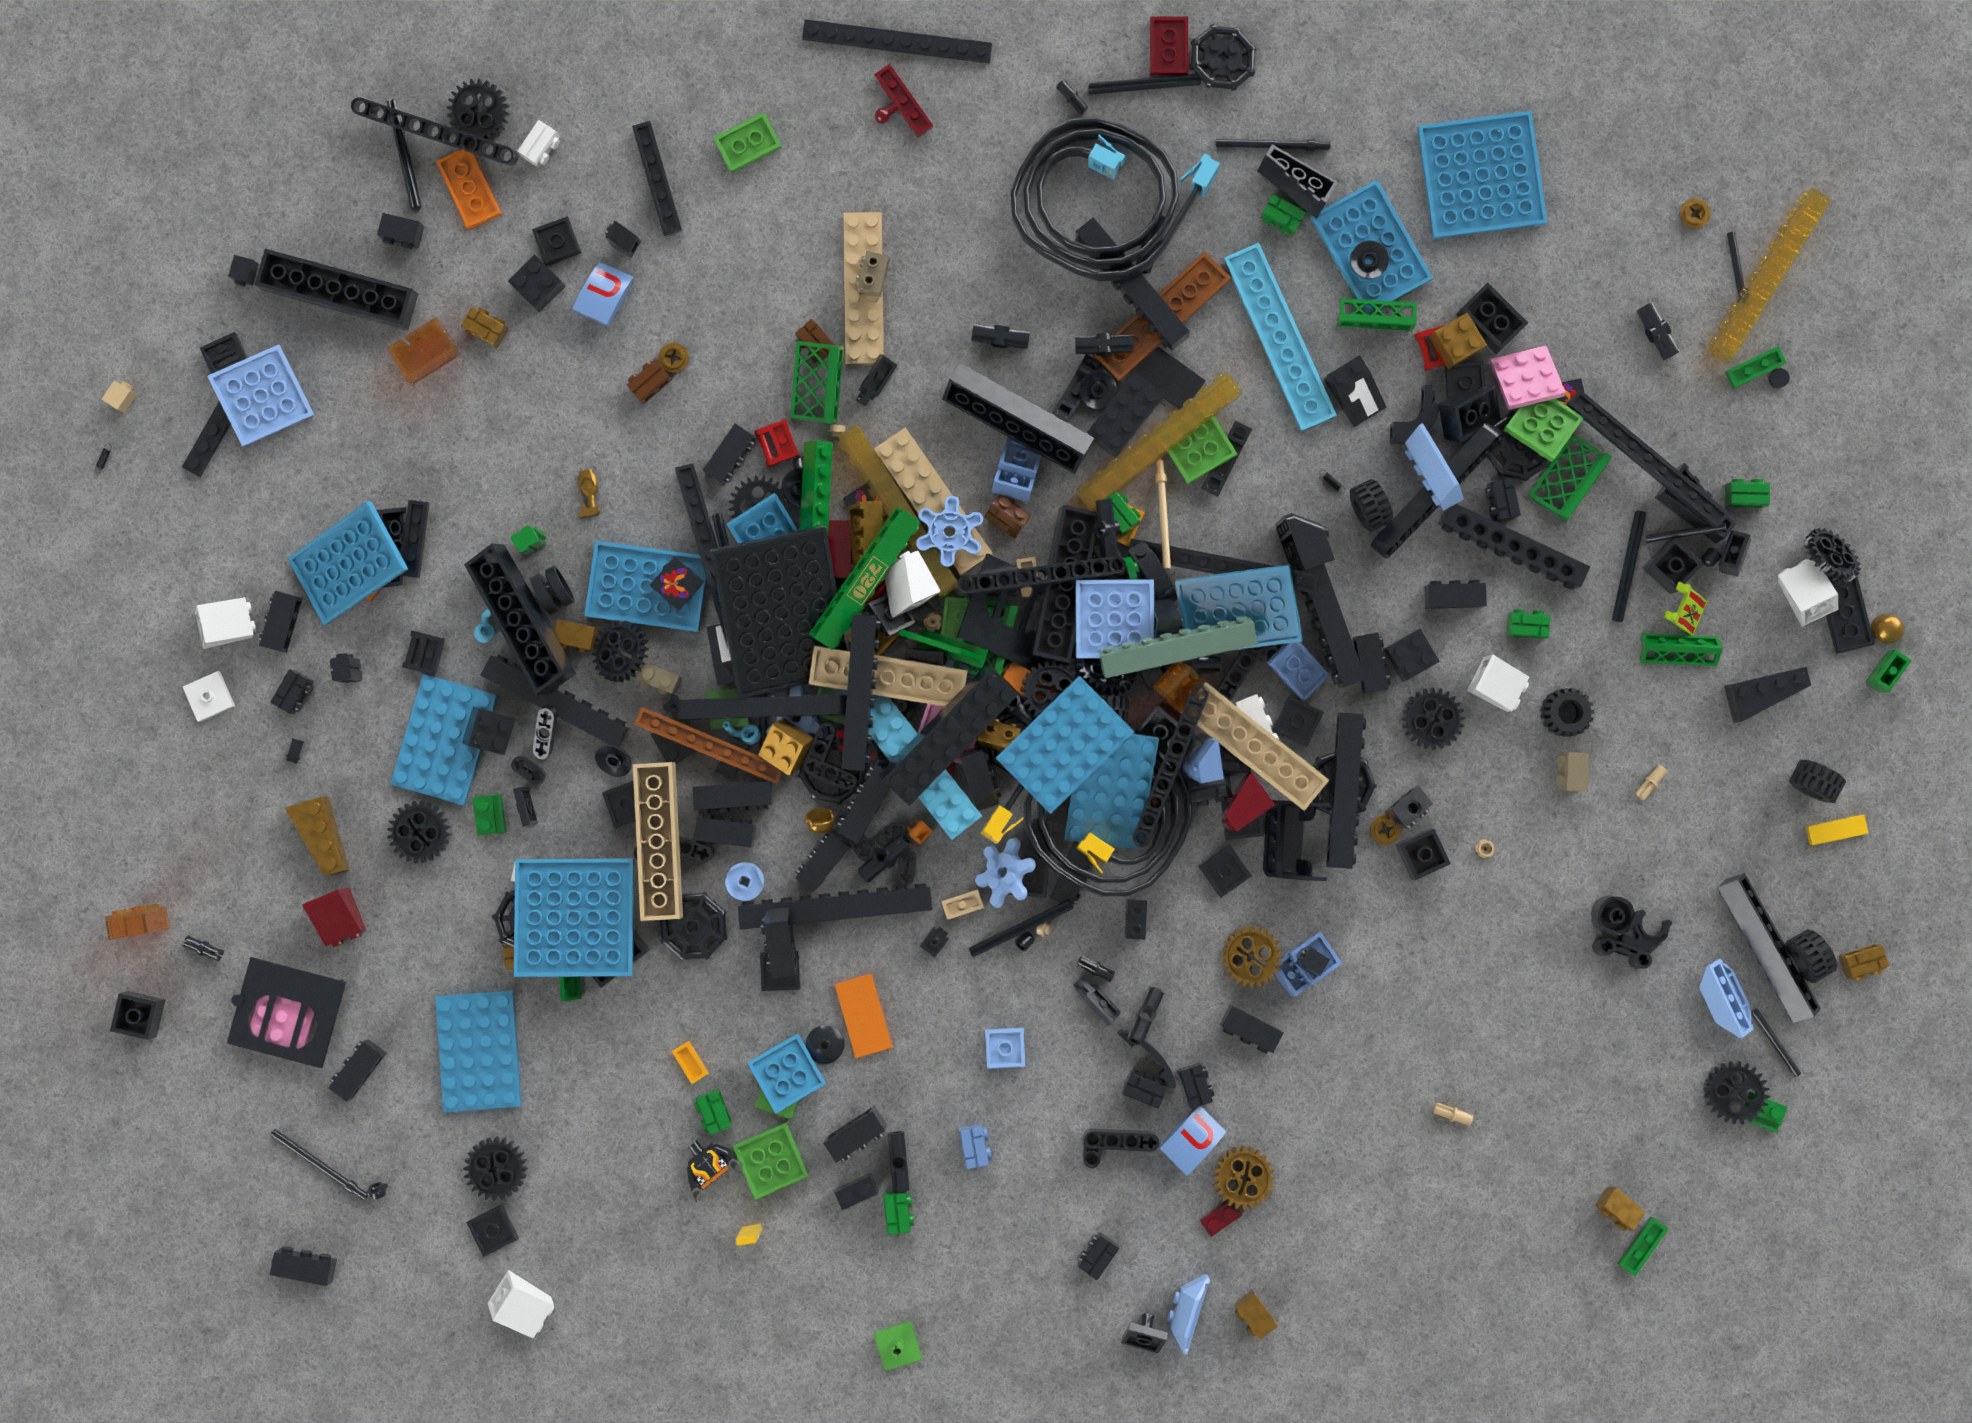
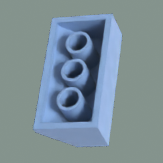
(1433, 468)

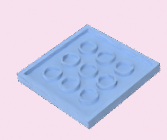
(261, 395)
(1112, 614)

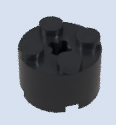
(1621, 907)

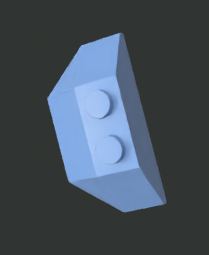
(1726, 999)
(1187, 1310)

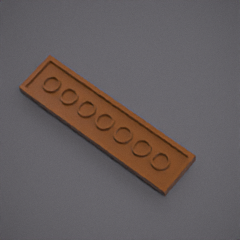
(1184, 296)

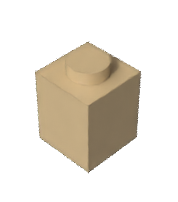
(119, 395)

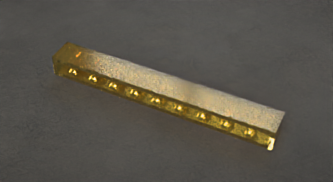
(1769, 275)
(1160, 441)
(885, 490)

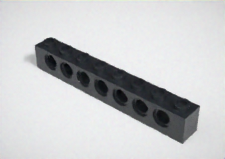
(1576, 569)

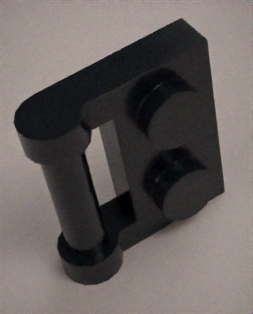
(221, 350)
(429, 653)

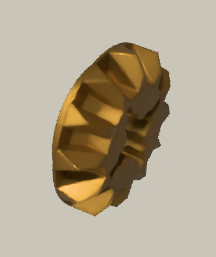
(1703, 215)
(669, 350)
(1382, 838)

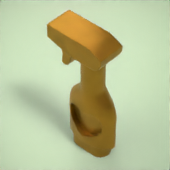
(588, 487)

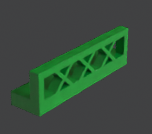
(1376, 321)
(1681, 646)

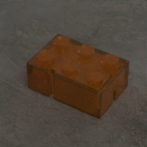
(428, 351)
(1177, 684)
(137, 921)

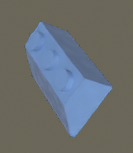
(1205, 762)

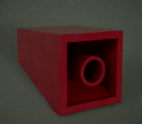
(1246, 804)
(335, 917)

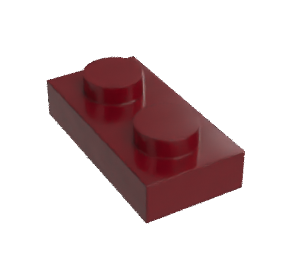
(1220, 1218)

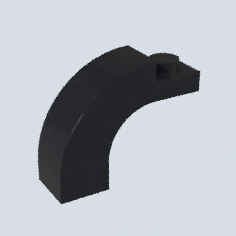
(1428, 414)
(1153, 570)

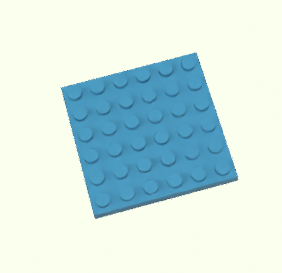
(1482, 175)
(573, 917)

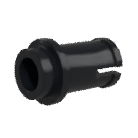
(294, 751)

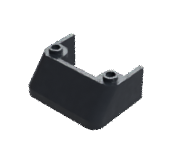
(1309, 540)
(1284, 841)

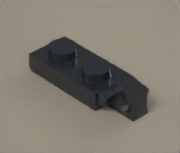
(876, 379)
(1097, 1001)

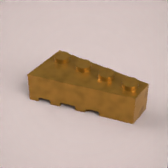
(865, 524)
(320, 833)

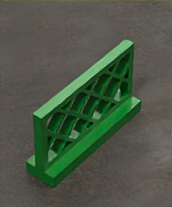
(832, 386)
(1582, 488)
(1008, 619)
(953, 648)

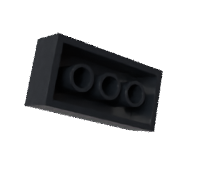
(1125, 414)

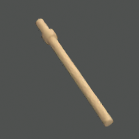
(1161, 480)

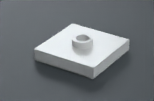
(208, 696)

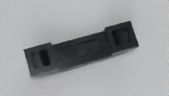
(1071, 398)
(1216, 478)
(1166, 1072)

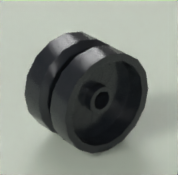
(552, 590)

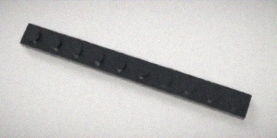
(897, 41)
(1648, 459)
(701, 528)
(1220, 564)

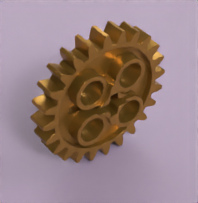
(1260, 941)
(1227, 1173)

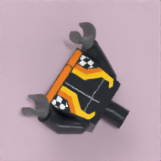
(708, 1166)

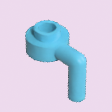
(484, 627)
(745, 733)

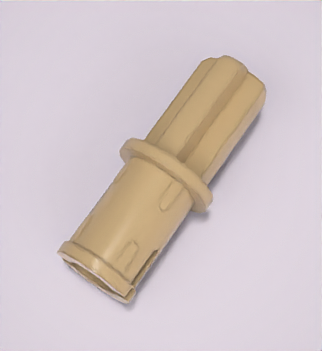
(1651, 782)
(1453, 1114)

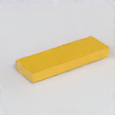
(1837, 829)
(748, 1234)

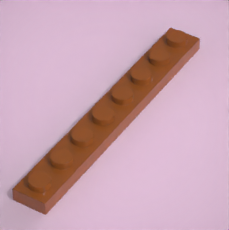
(707, 745)

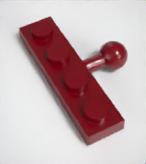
(902, 101)

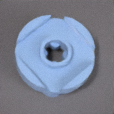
(734, 877)

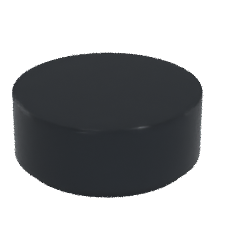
(1779, 378)

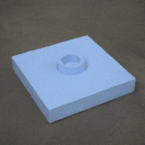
(1005, 1048)

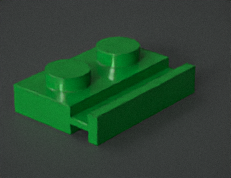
(489, 814)
(1771, 1117)

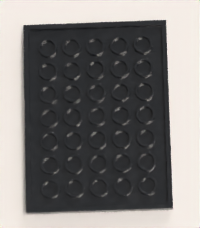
(770, 603)

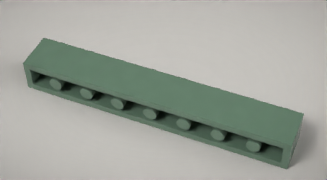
(1177, 647)

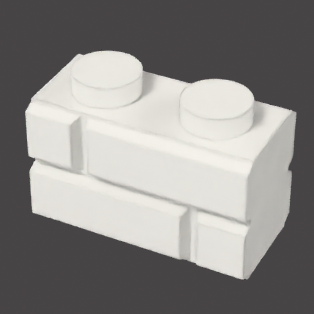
(539, 144)

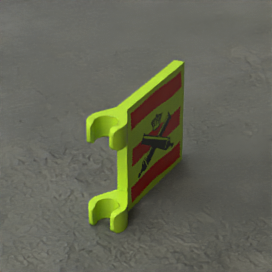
(1689, 610)

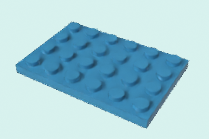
(1367, 217)
(347, 563)
(622, 588)
(1258, 593)
(1065, 744)
(432, 749)
(1114, 795)
(478, 1051)

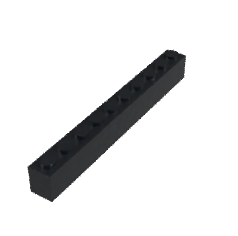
(841, 906)

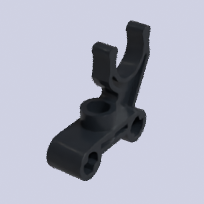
(1633, 948)

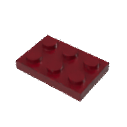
(1168, 45)

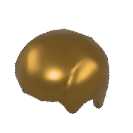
(1887, 628)
(819, 820)

